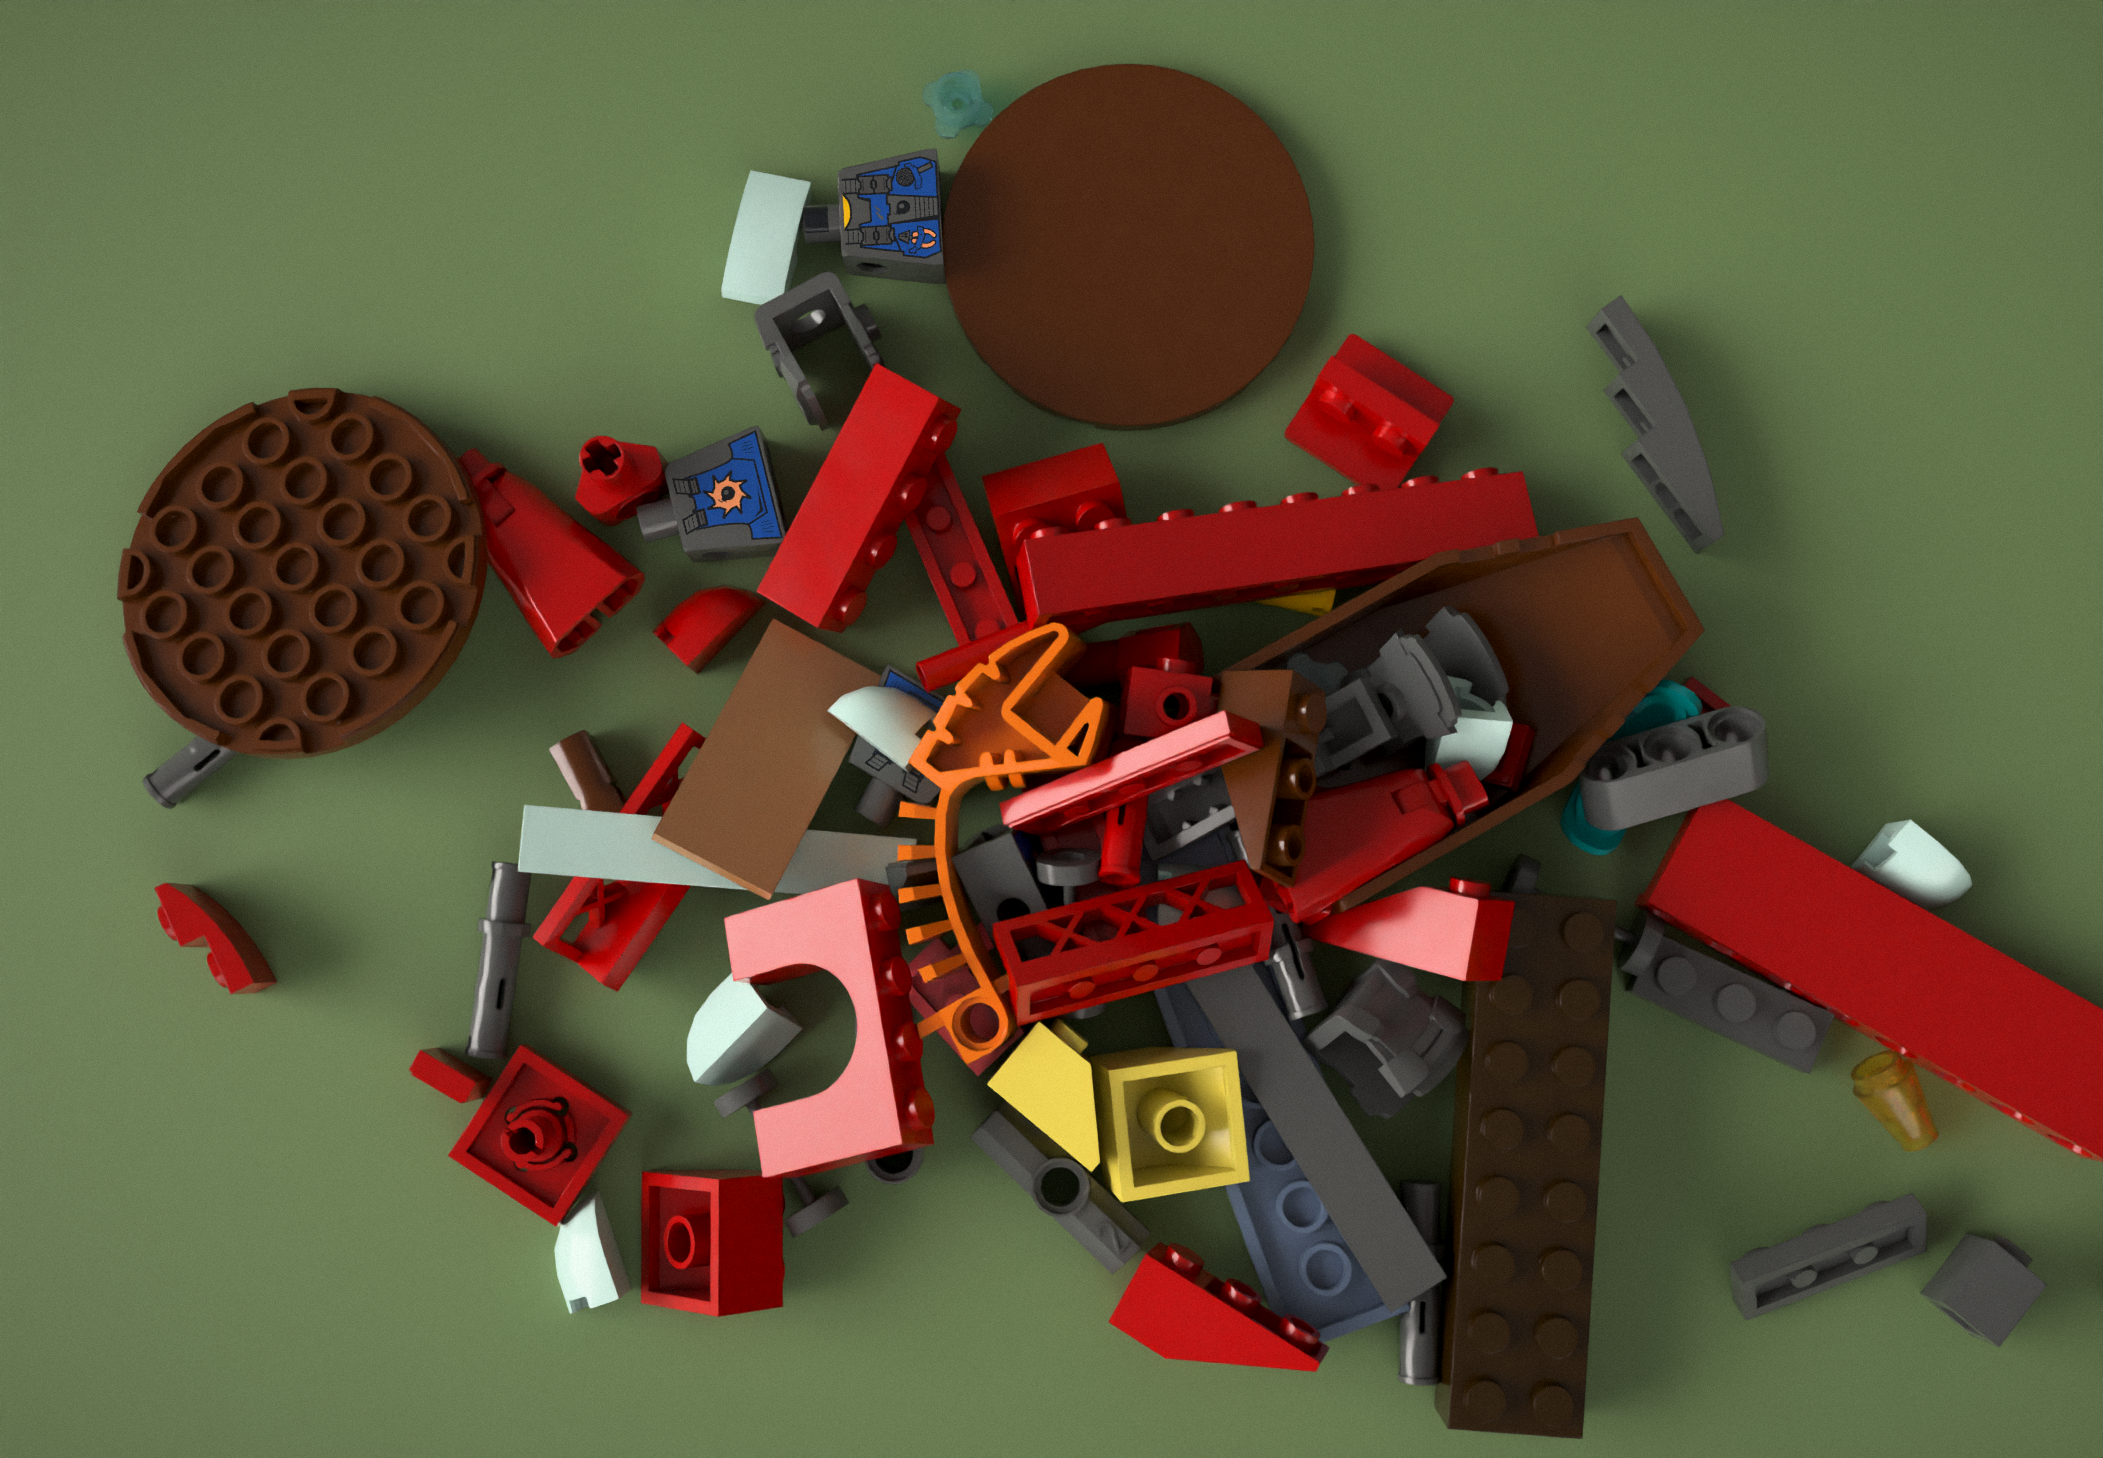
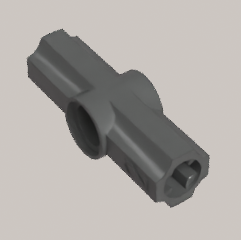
(1090, 1215)

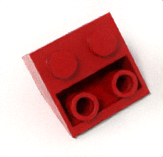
(1061, 490)

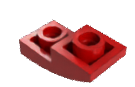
(202, 922)

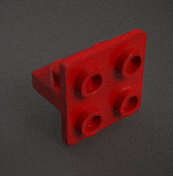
(1368, 415)

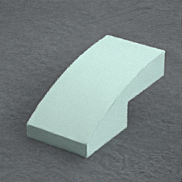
(765, 238)

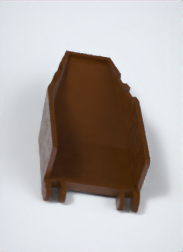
(1578, 629)

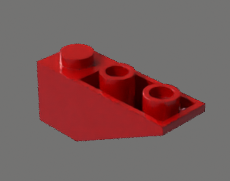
(1200, 1318)

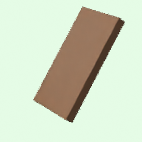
(765, 762)

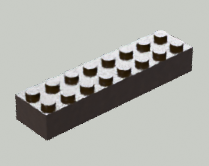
(1527, 1174)

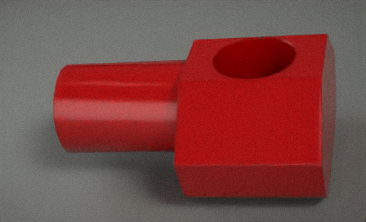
(619, 478)
(1107, 660)

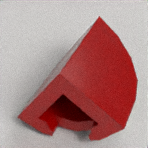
(706, 623)

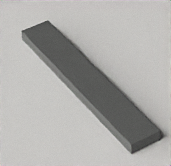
(1318, 1135)

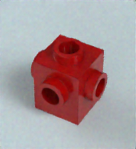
(1144, 696)

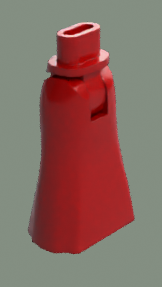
(548, 559)
(1373, 827)

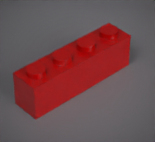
(860, 501)

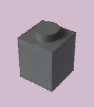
(1985, 1287)

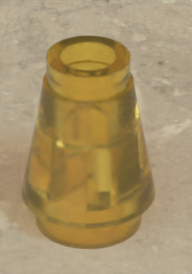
(1895, 1098)

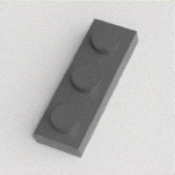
(1733, 1005)
(1828, 1256)

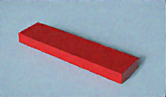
(1133, 774)

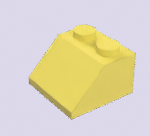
(1053, 1087)
(1169, 1120)

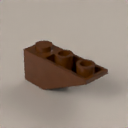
(1274, 783)

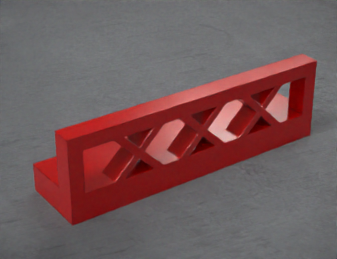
(622, 913)
(1138, 961)

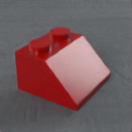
(712, 1241)

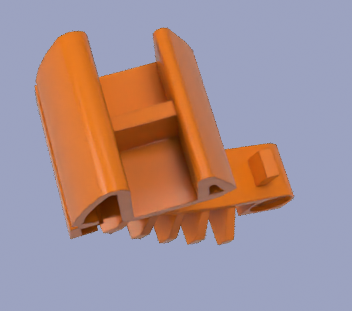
(1001, 725)

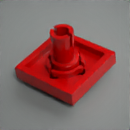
(499, 1148)

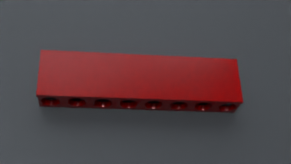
(1887, 970)

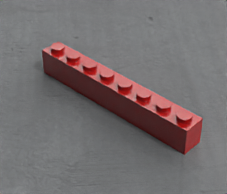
(1263, 551)

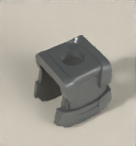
(784, 333)
(1414, 679)
(1389, 1038)

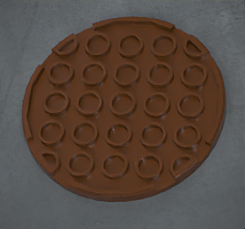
(1127, 246)
(303, 574)

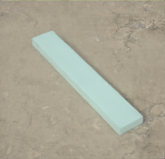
(622, 849)

